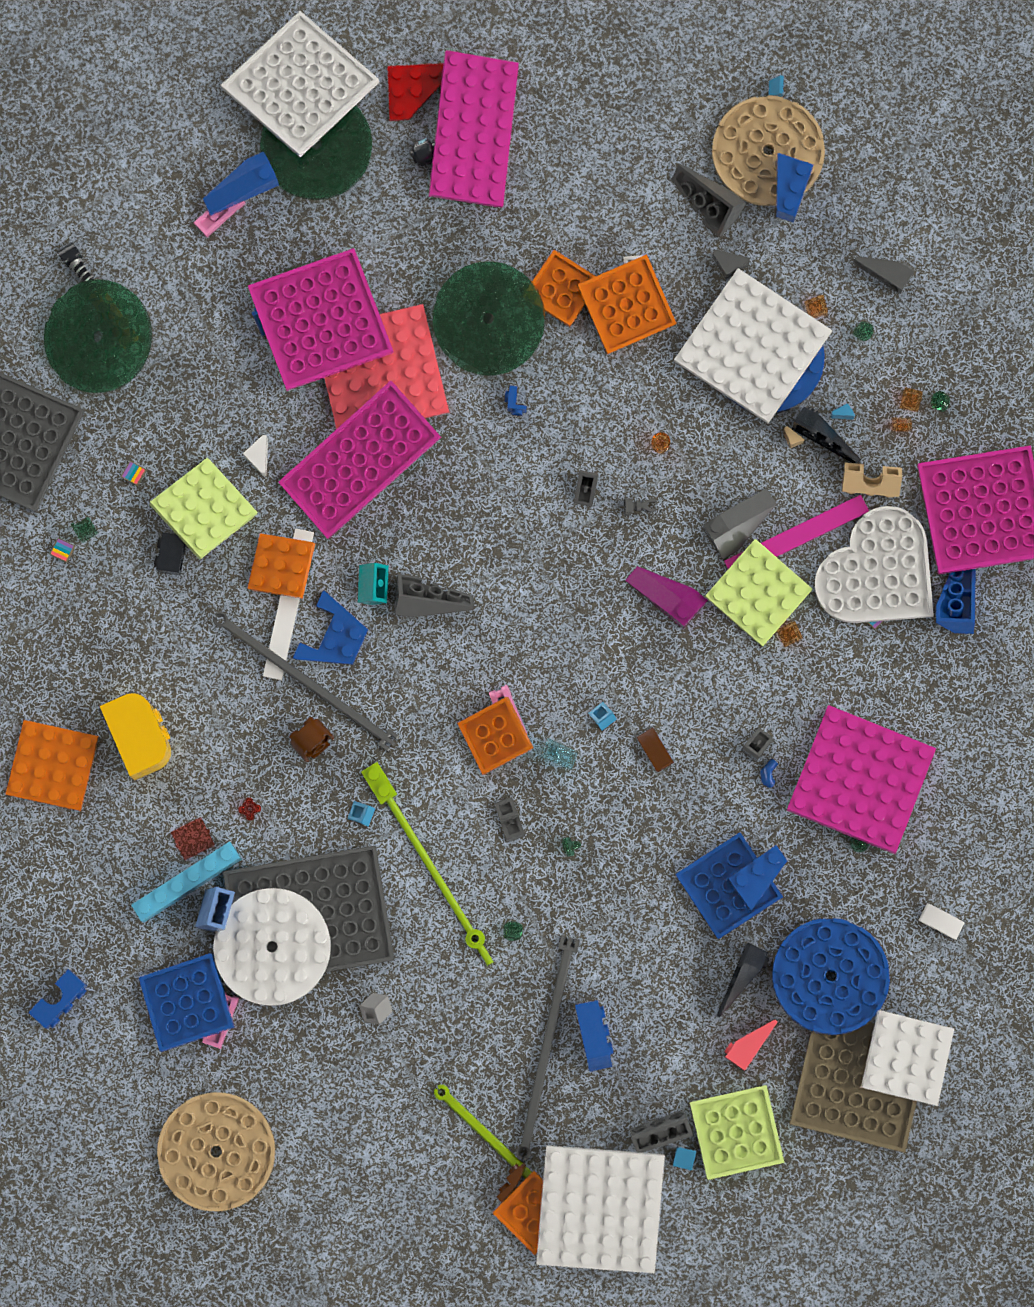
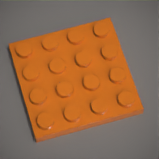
(626, 304)
(52, 765)

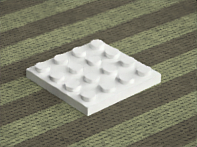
(907, 1058)

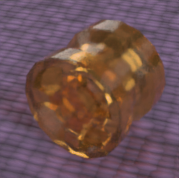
(657, 443)

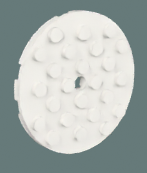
(277, 975)

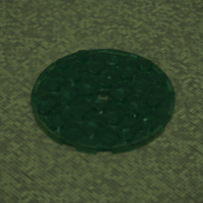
(329, 169)
(516, 324)
(120, 351)

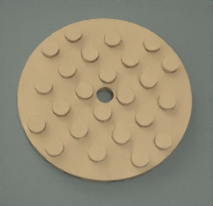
(751, 128)
(187, 1157)

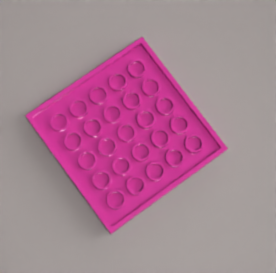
(320, 319)
(980, 508)
(861, 779)

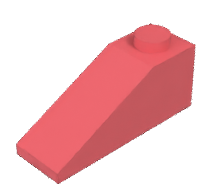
(746, 1048)

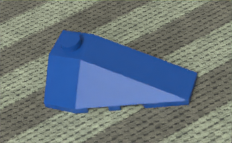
(245, 182)
(957, 602)

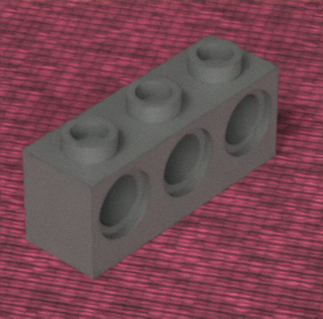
(661, 1132)

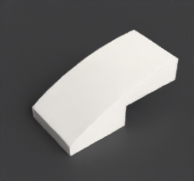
(941, 921)

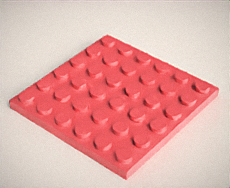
(410, 367)

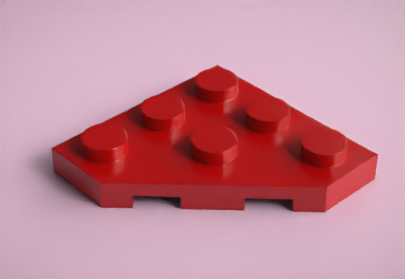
(411, 88)

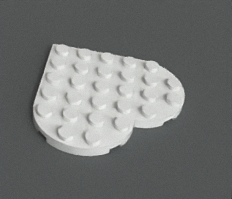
(880, 573)

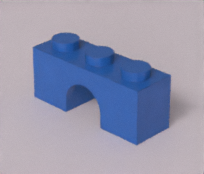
(72, 988)

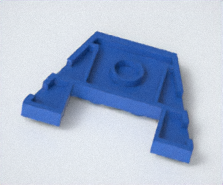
(341, 639)

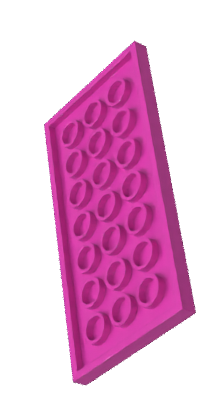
(473, 129)
(359, 459)

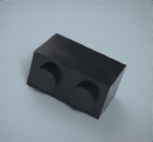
(170, 554)

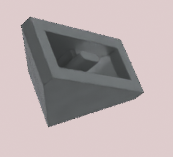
(729, 262)
(586, 488)
(757, 744)

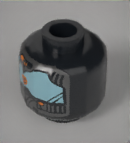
(422, 152)

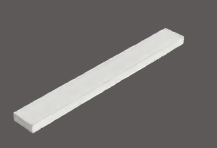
(284, 622)

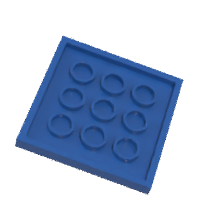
(712, 893)
(186, 1002)

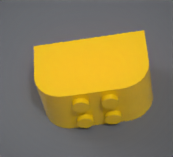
(138, 734)

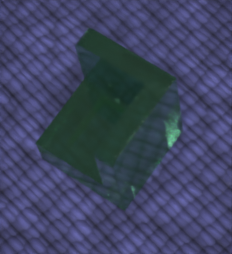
(85, 529)

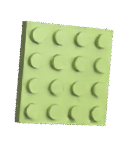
(203, 508)
(758, 592)
(736, 1132)

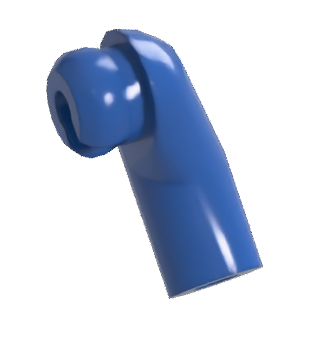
(766, 773)

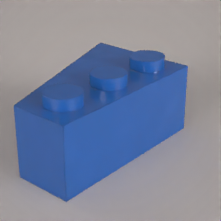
(791, 183)
(757, 876)
(594, 1035)

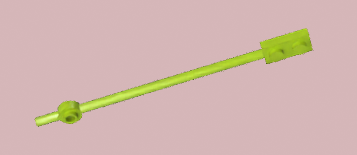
(385, 792)

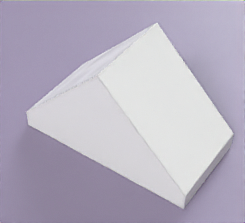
(257, 454)

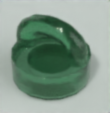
(863, 331)
(940, 401)
(858, 845)
(569, 846)
(513, 931)

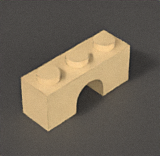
(886, 484)

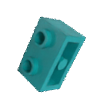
(373, 583)

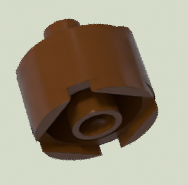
(311, 739)

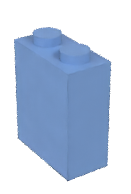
(214, 909)

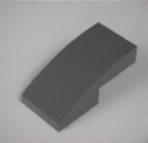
(509, 819)

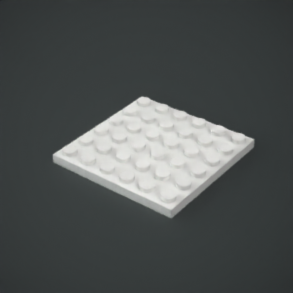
(300, 83)
(753, 345)
(600, 1209)

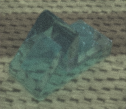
(558, 754)

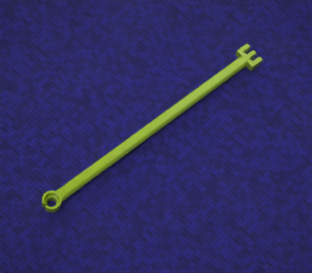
(480, 1128)

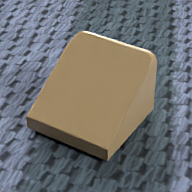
(792, 437)

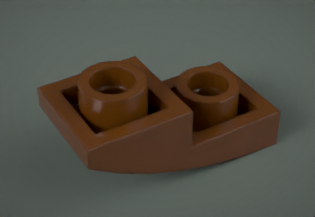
(655, 749)
(513, 1178)

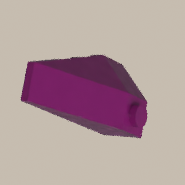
(671, 597)

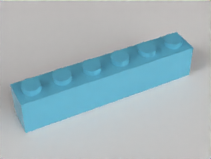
(186, 882)

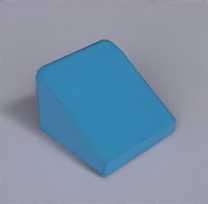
(776, 86)
(843, 412)
(602, 716)
(361, 813)
(684, 1158)

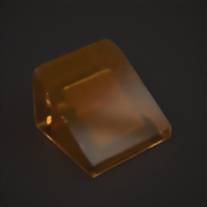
(816, 306)
(911, 399)
(901, 424)
(789, 634)

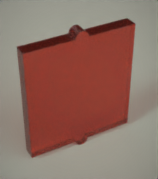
(192, 838)

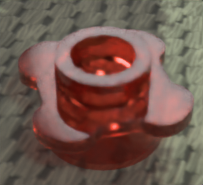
(244, 809)

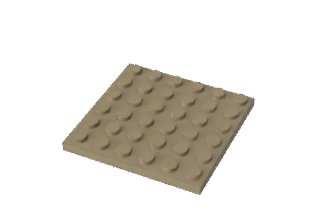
(832, 1095)

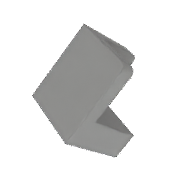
(376, 1008)

